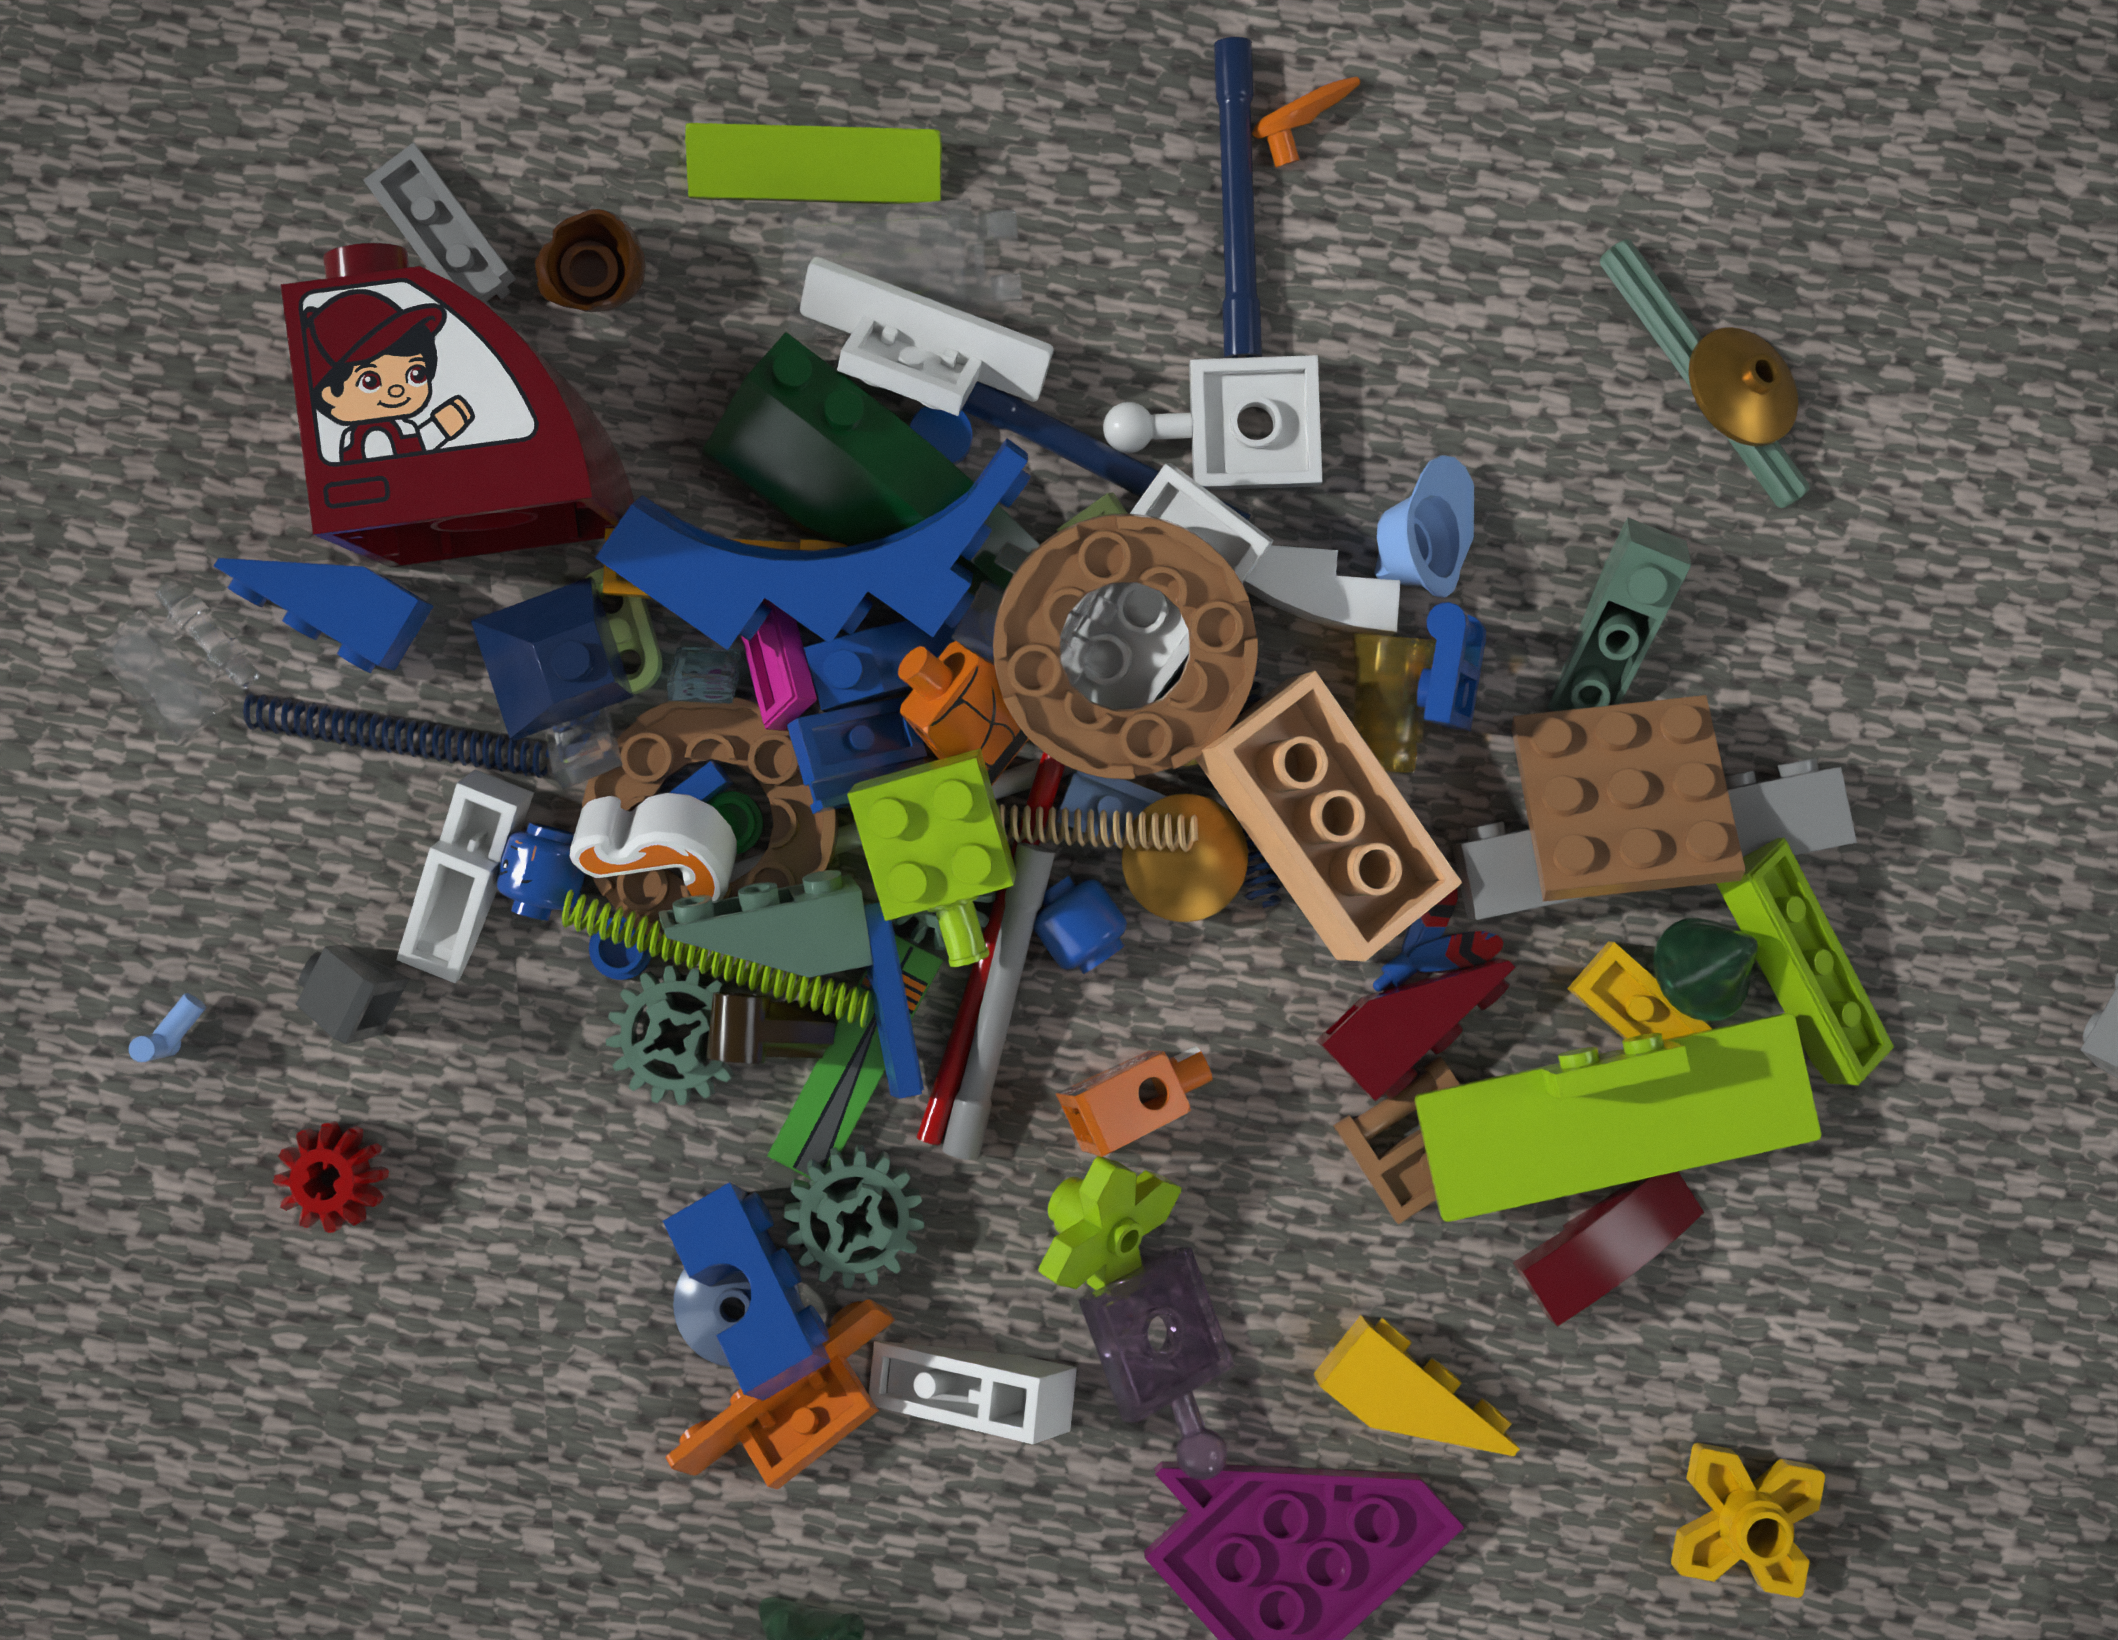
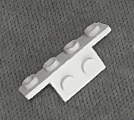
(919, 343)

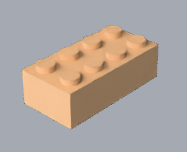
(1328, 818)

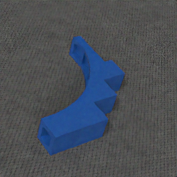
(722, 582)

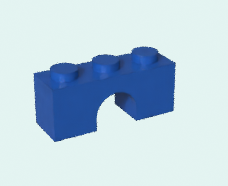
(777, 1336)

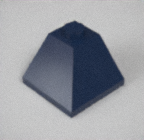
(552, 659)

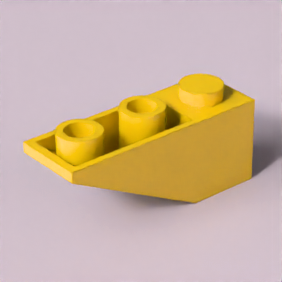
(1391, 1393)

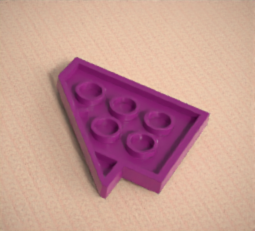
(1295, 1546)

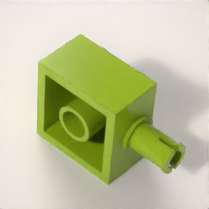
(935, 845)

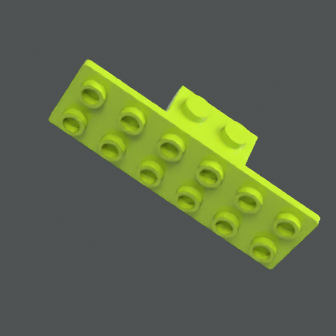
(1617, 1116)

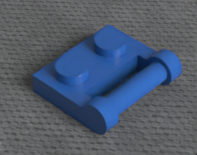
(1452, 684)

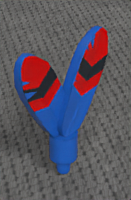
(1429, 952)

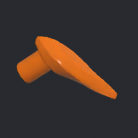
(1300, 112)

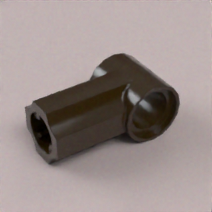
(755, 1027)

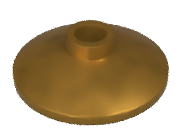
(1743, 386)

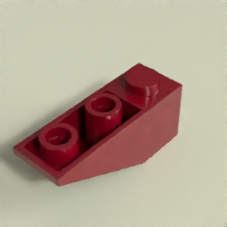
(1396, 1027)

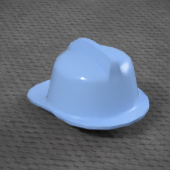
(1429, 532)

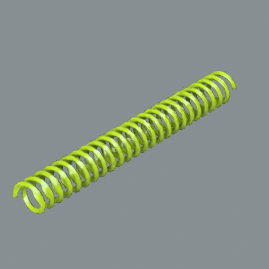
(714, 958)

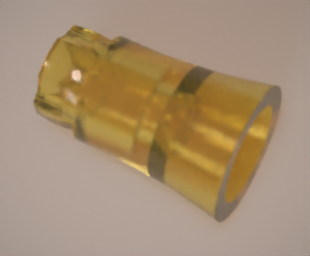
(1387, 696)

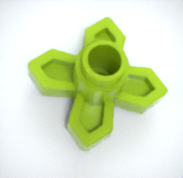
(1104, 1223)

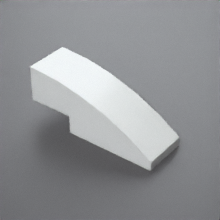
(1307, 586)
(462, 875)

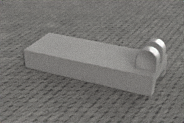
(439, 225)

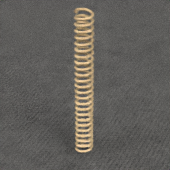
(1102, 833)

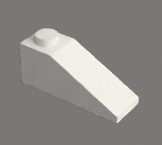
(975, 1389)

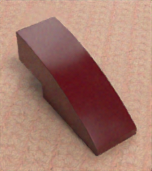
(1607, 1244)

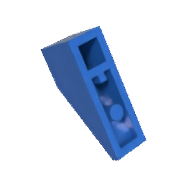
(866, 664)

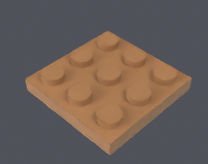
(1626, 798)

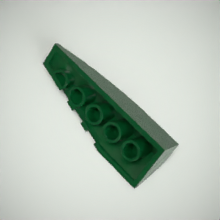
(842, 459)

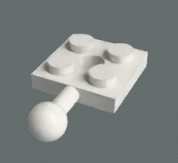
(1220, 452)

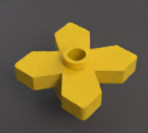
(1748, 1520)

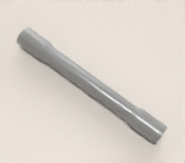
(973, 1101)

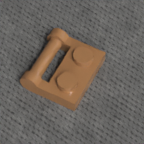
(1401, 1172)

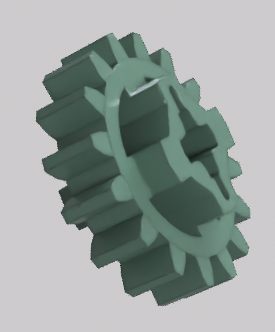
(661, 1007)
(828, 1204)

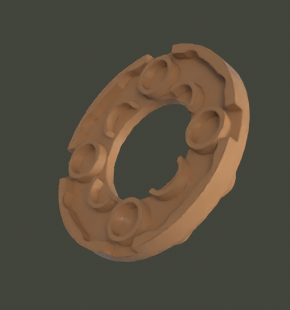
(699, 732)
(1160, 733)

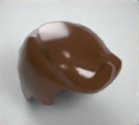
(591, 262)

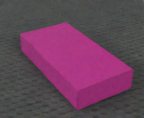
(779, 669)

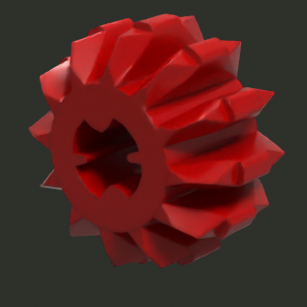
(349, 1192)

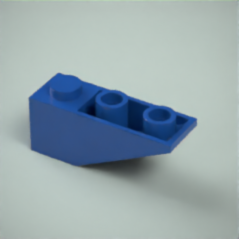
(348, 603)

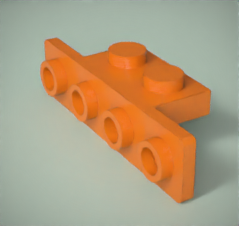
(799, 1421)

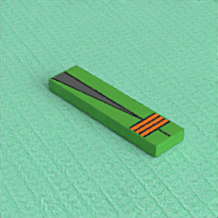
(847, 1073)

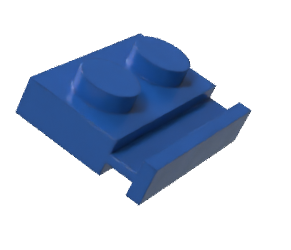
(852, 747)

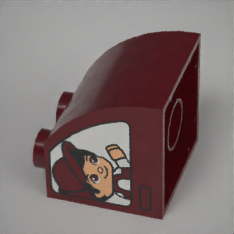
(437, 420)

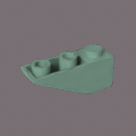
(1622, 617)
(793, 928)

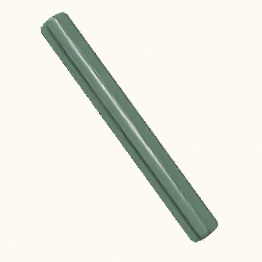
(1678, 339)

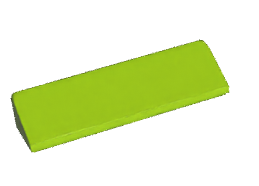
(813, 163)
(1807, 965)

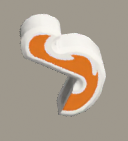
(657, 835)

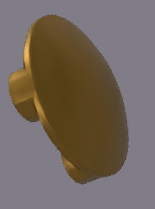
(1194, 882)

